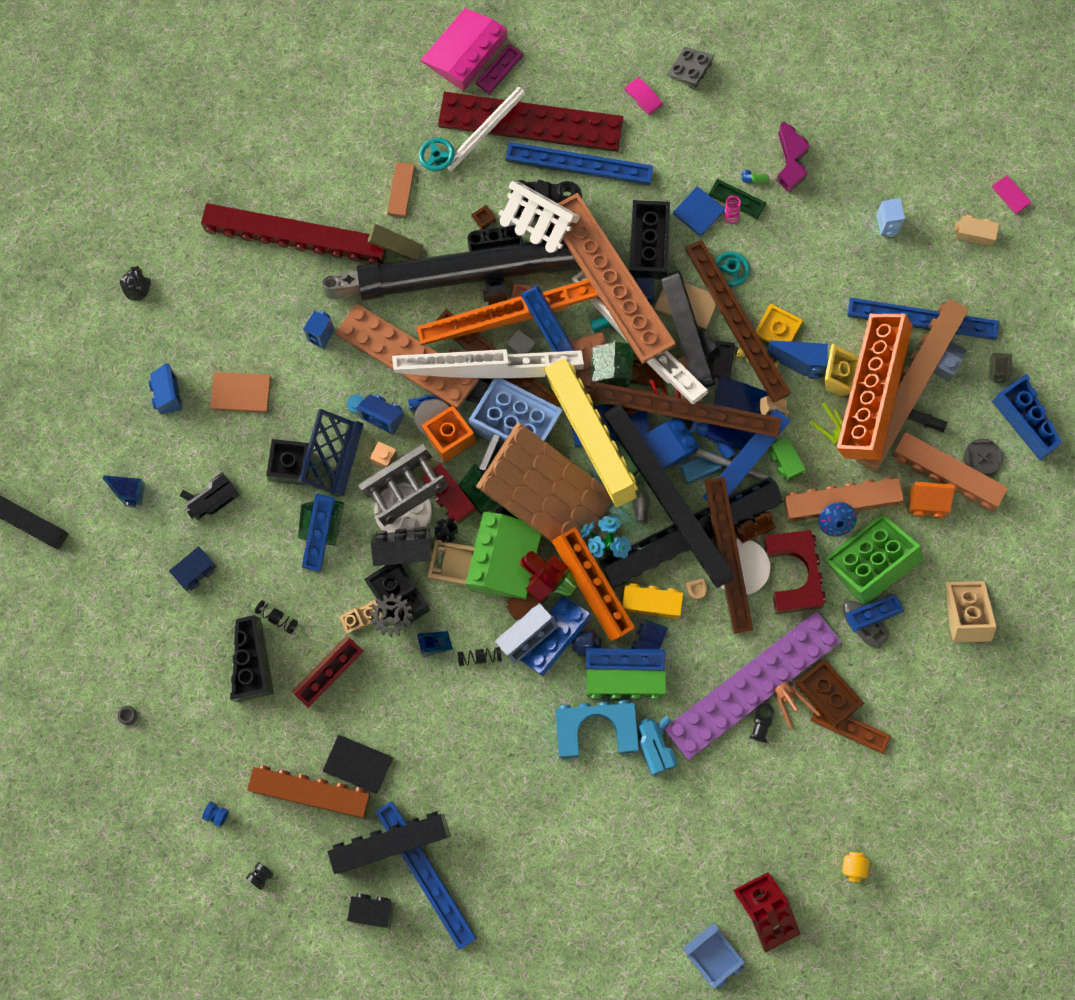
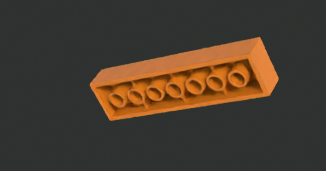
(875, 387)

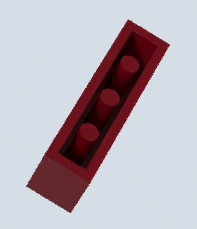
(327, 671)

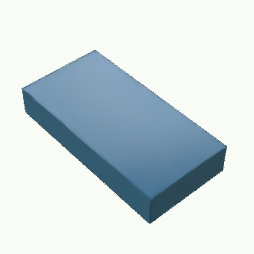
(698, 469)

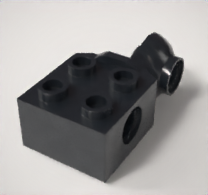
(551, 191)

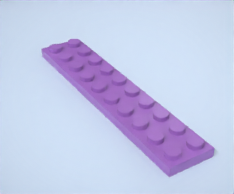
(751, 685)

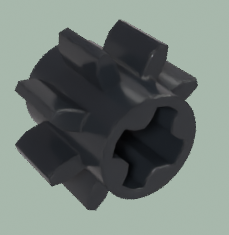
(446, 530)

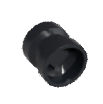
(259, 876)

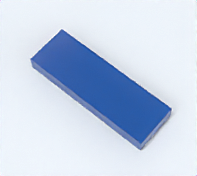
(874, 613)

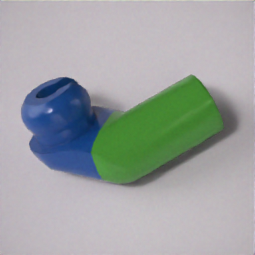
(747, 177)

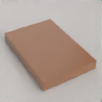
(240, 392)

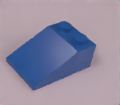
(802, 357)
(671, 443)

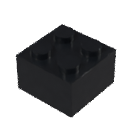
(286, 461)
(371, 912)

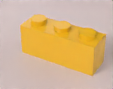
(652, 601)

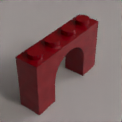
(800, 545)

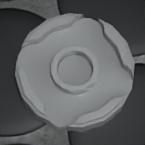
(428, 410)

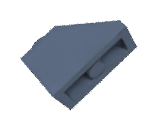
(950, 361)

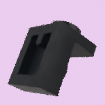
(479, 390)

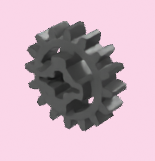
(397, 610)

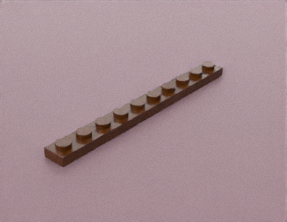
(737, 321)
(685, 409)

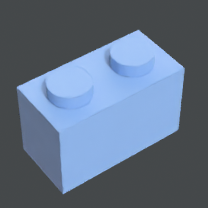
(890, 217)

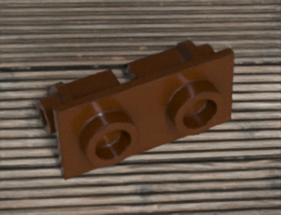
(755, 527)

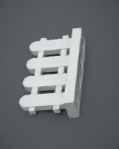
(545, 219)

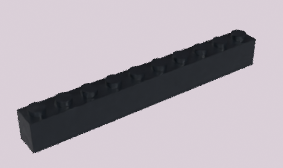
(669, 543)

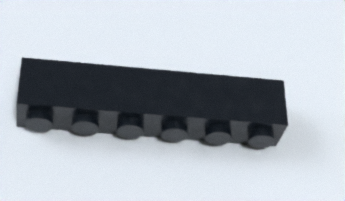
(388, 844)

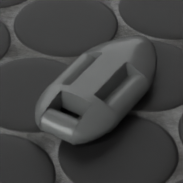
(867, 633)

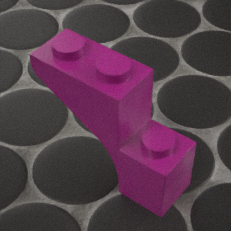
(794, 149)

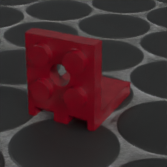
(768, 911)

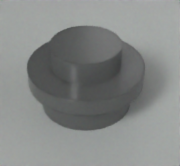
(127, 715)

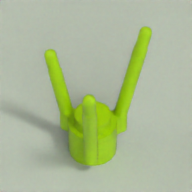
(836, 432)

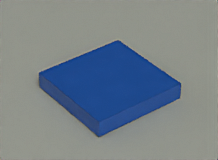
(698, 211)

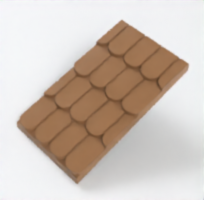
(543, 486)

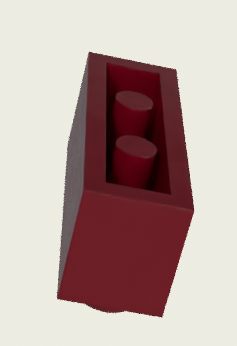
(452, 497)

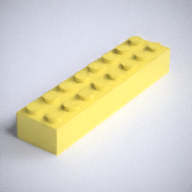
(591, 432)

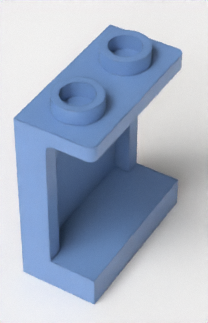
(714, 956)

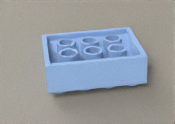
(507, 405)

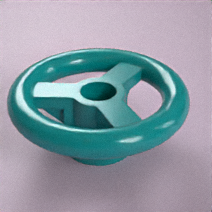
(440, 161)
(735, 262)

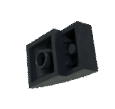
(395, 580)

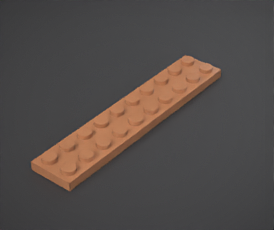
(614, 284)

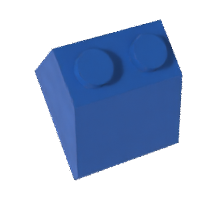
(165, 390)
(380, 413)

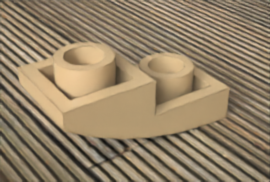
(358, 617)

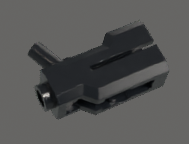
(212, 499)

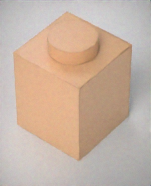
(383, 455)

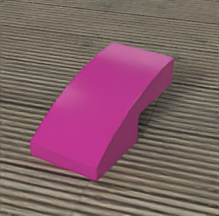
(644, 95)

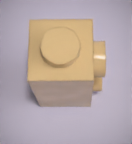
(976, 230)

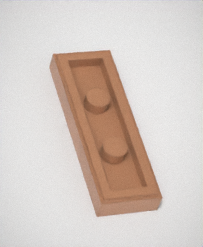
(400, 189)

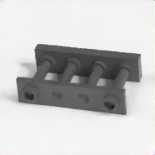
(393, 472)

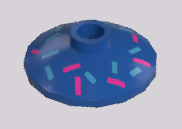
(834, 513)

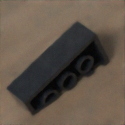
(251, 666)

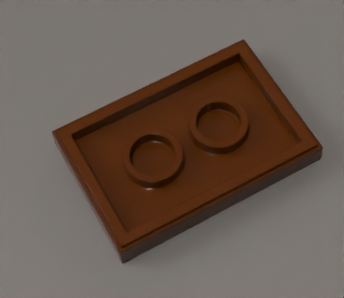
(829, 693)

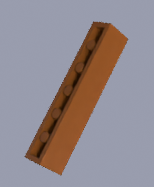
(309, 792)

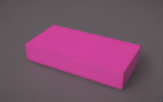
(1011, 194)

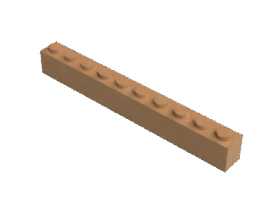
(920, 370)

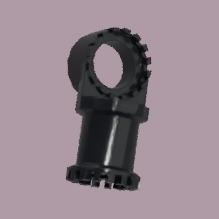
(762, 724)

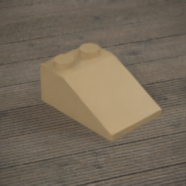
(970, 612)

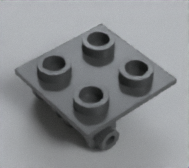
(691, 66)

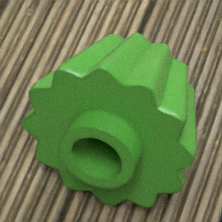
(565, 585)

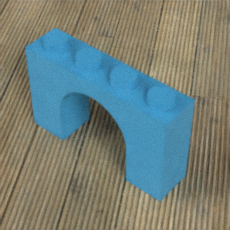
(620, 715)

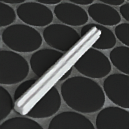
(487, 126)

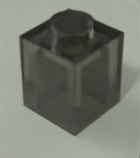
(1000, 367)

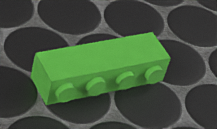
(625, 683)

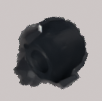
(134, 284)

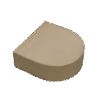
(697, 589)

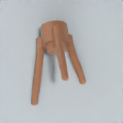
(786, 693)

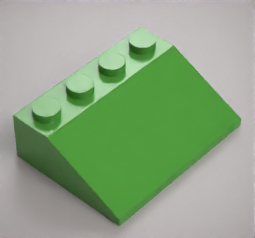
(497, 556)
(874, 558)

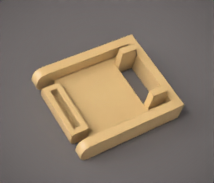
(455, 563)

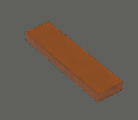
(857, 732)

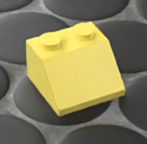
(840, 371)

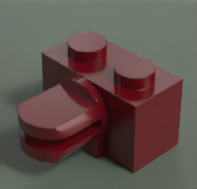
(543, 574)

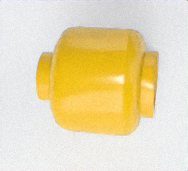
(856, 866)

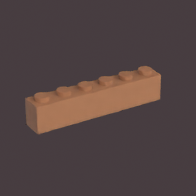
(948, 470)
(861, 497)

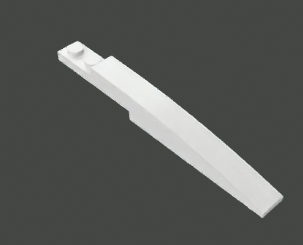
(483, 364)
(663, 364)

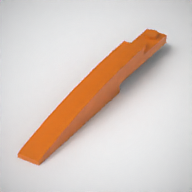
(502, 313)

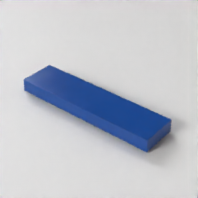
(547, 320)
(318, 532)
(625, 659)

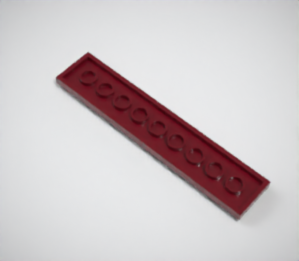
(533, 122)

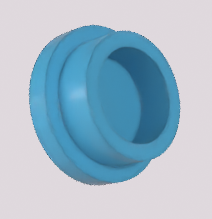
(353, 402)

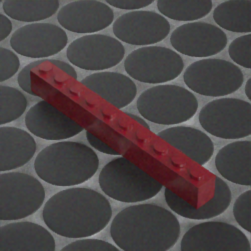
(291, 233)

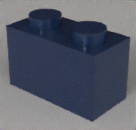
(193, 569)

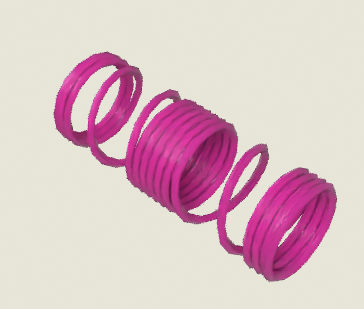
(736, 209)

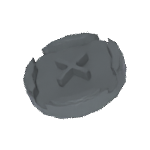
(983, 456)

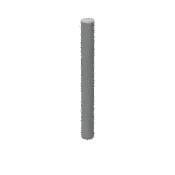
(725, 462)

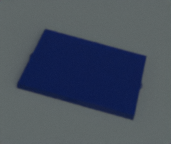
(736, 396)

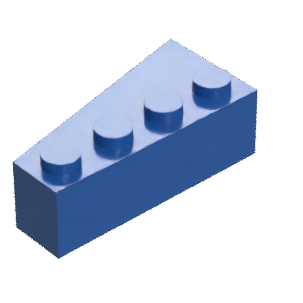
(1027, 417)

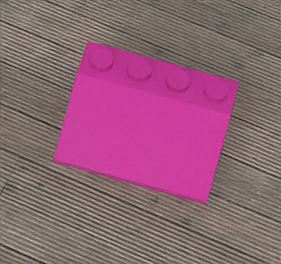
(465, 47)

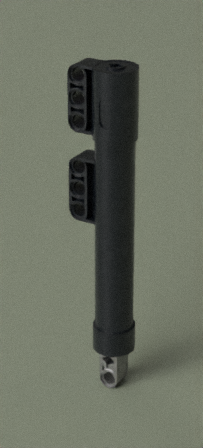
(490, 256)

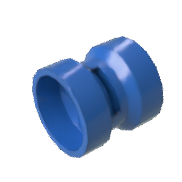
(215, 814)

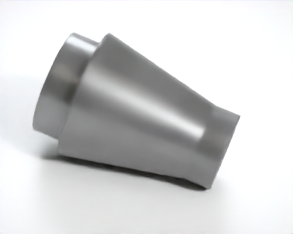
(641, 506)

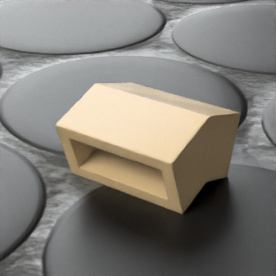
(768, 407)

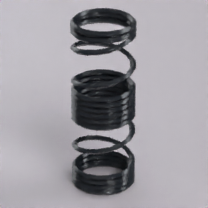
(274, 615)
(480, 656)

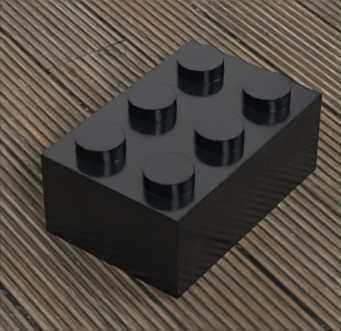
(401, 546)

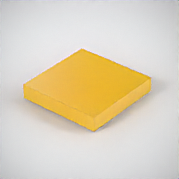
(778, 325)

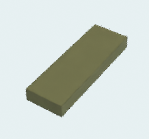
(395, 243)

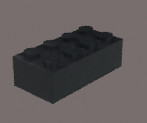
(649, 239)

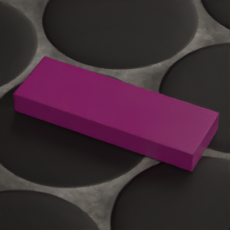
(499, 69)

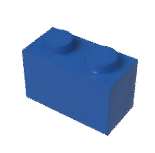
(319, 329)

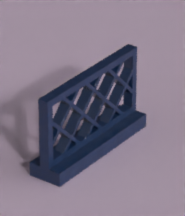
(345, 458)

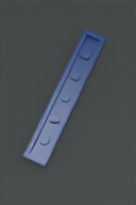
(749, 455)

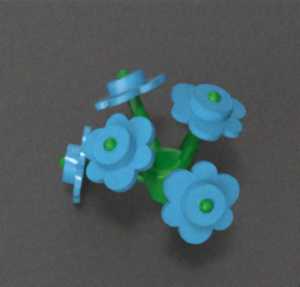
(597, 545)

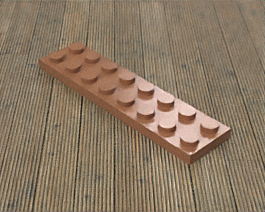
(384, 340)

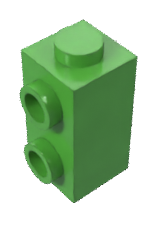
(786, 459)

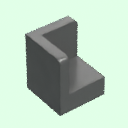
(520, 343)

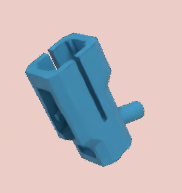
(650, 733)

